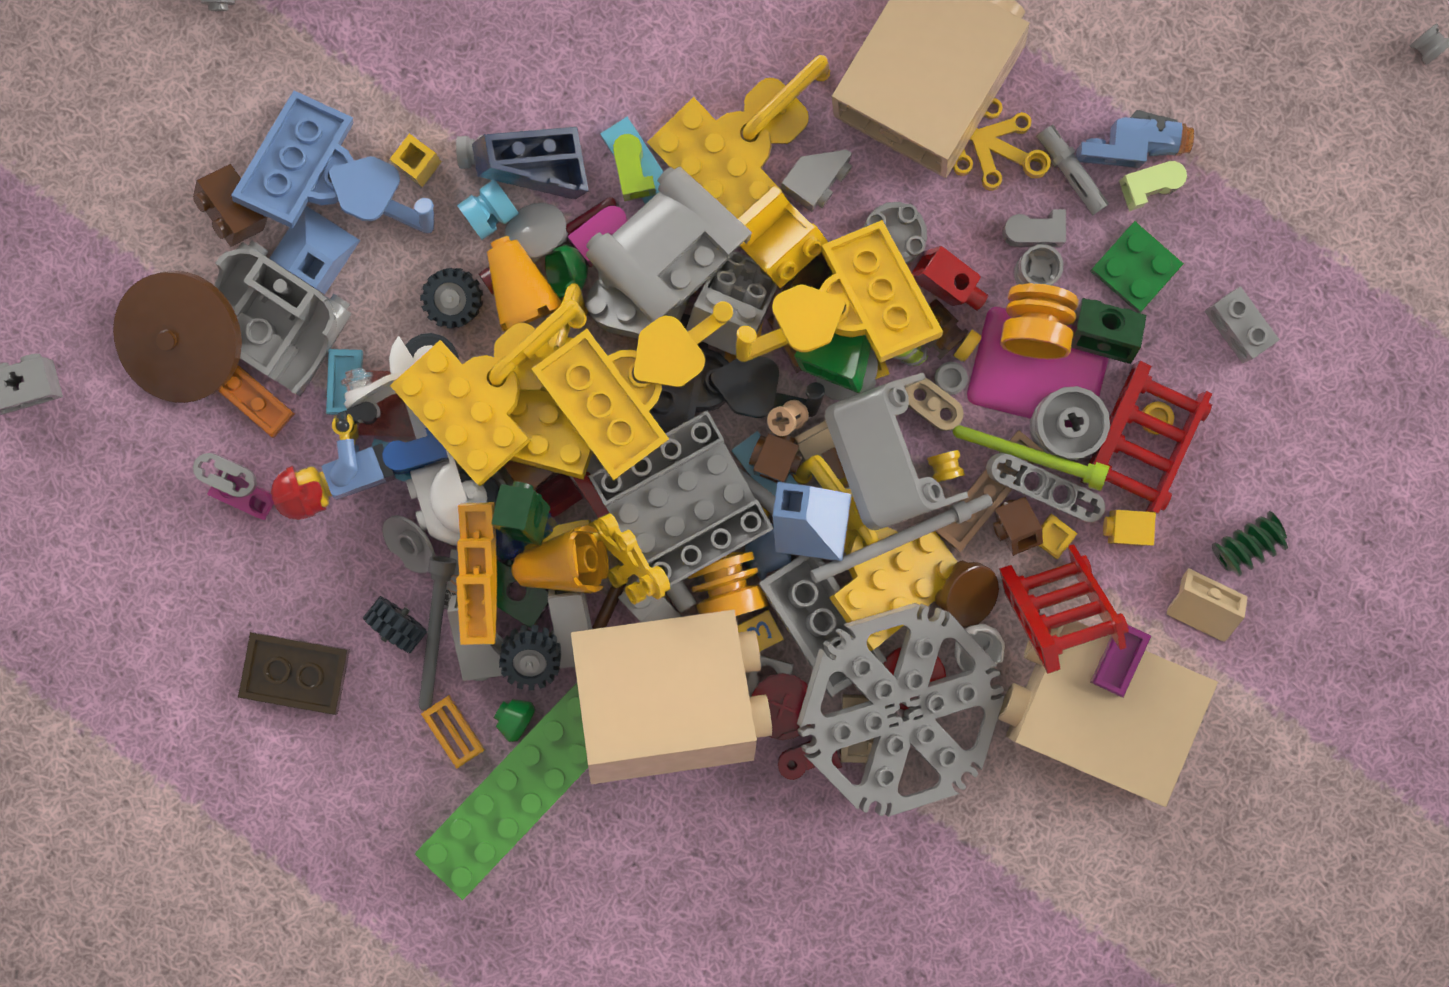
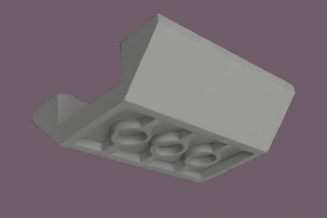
(685, 501)

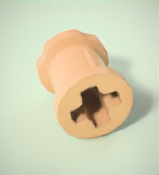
(788, 421)

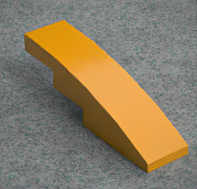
(477, 574)

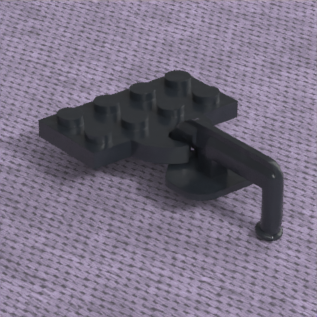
(745, 387)

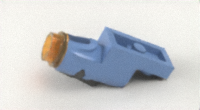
(1136, 137)

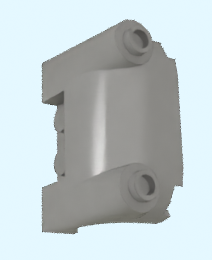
(668, 245)
(280, 317)

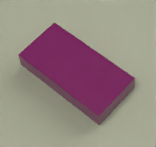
(1119, 666)

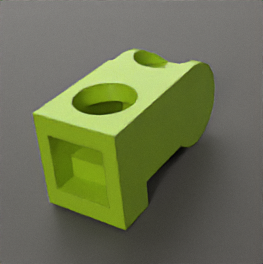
(628, 156)

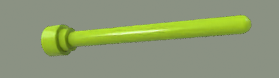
(1091, 474)

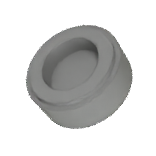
(951, 377)

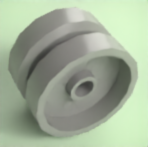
(1088, 420)

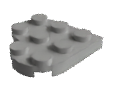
(618, 313)

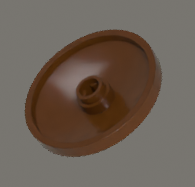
(177, 336)

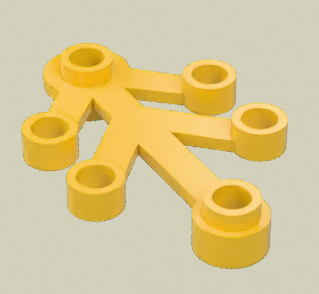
(986, 140)
(652, 580)

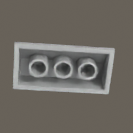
(809, 612)

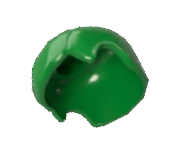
(564, 268)

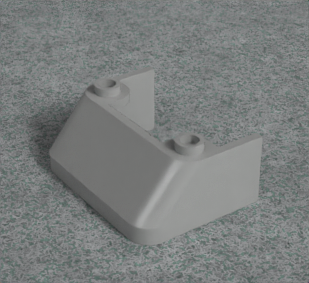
(878, 458)

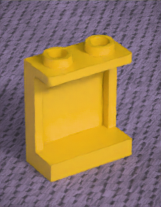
(780, 237)

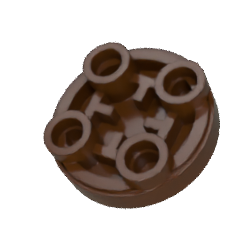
(969, 593)

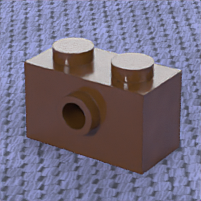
(228, 218)

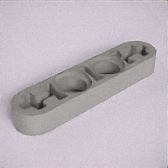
(1046, 486)

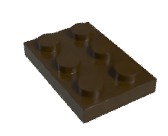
(293, 673)

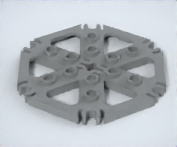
(885, 692)

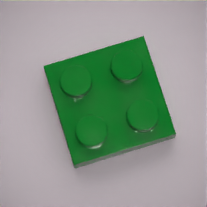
(1136, 267)

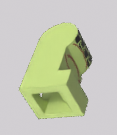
(1161, 178)

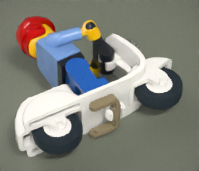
(432, 468)

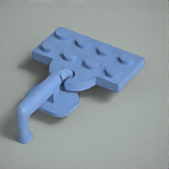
(301, 158)

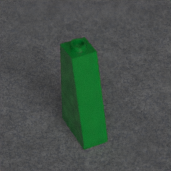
(838, 362)

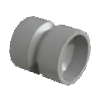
(1039, 266)

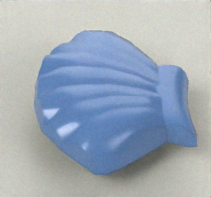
(765, 555)

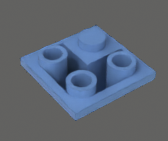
(315, 250)
(810, 521)

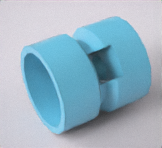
(488, 209)

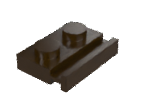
(951, 332)

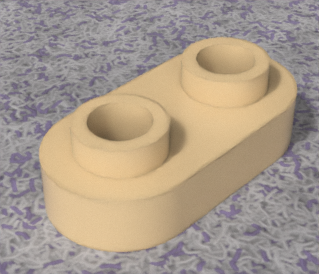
(934, 402)

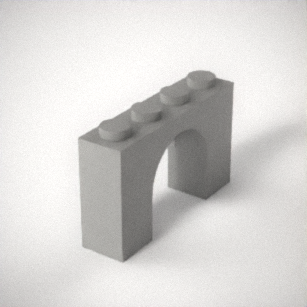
(481, 661)

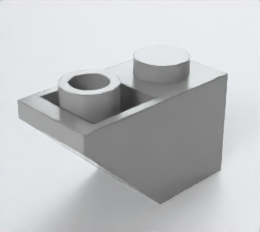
(814, 175)

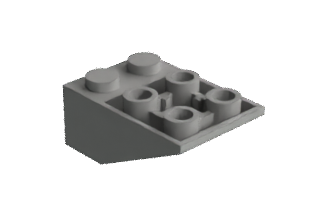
(742, 286)

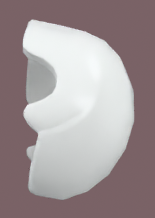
(989, 641)

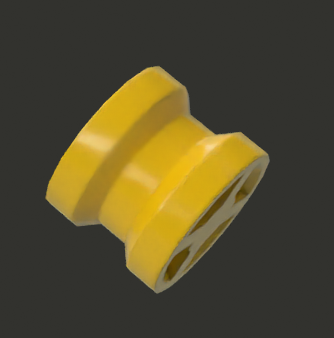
(946, 466)

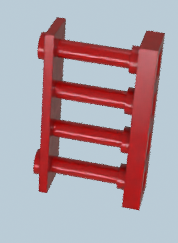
(1127, 412)
(1039, 626)

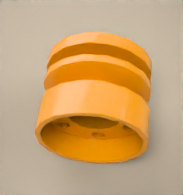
(1039, 321)
(728, 586)

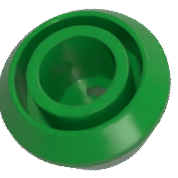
(514, 718)

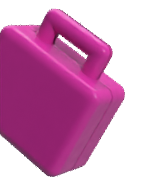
(1019, 382)

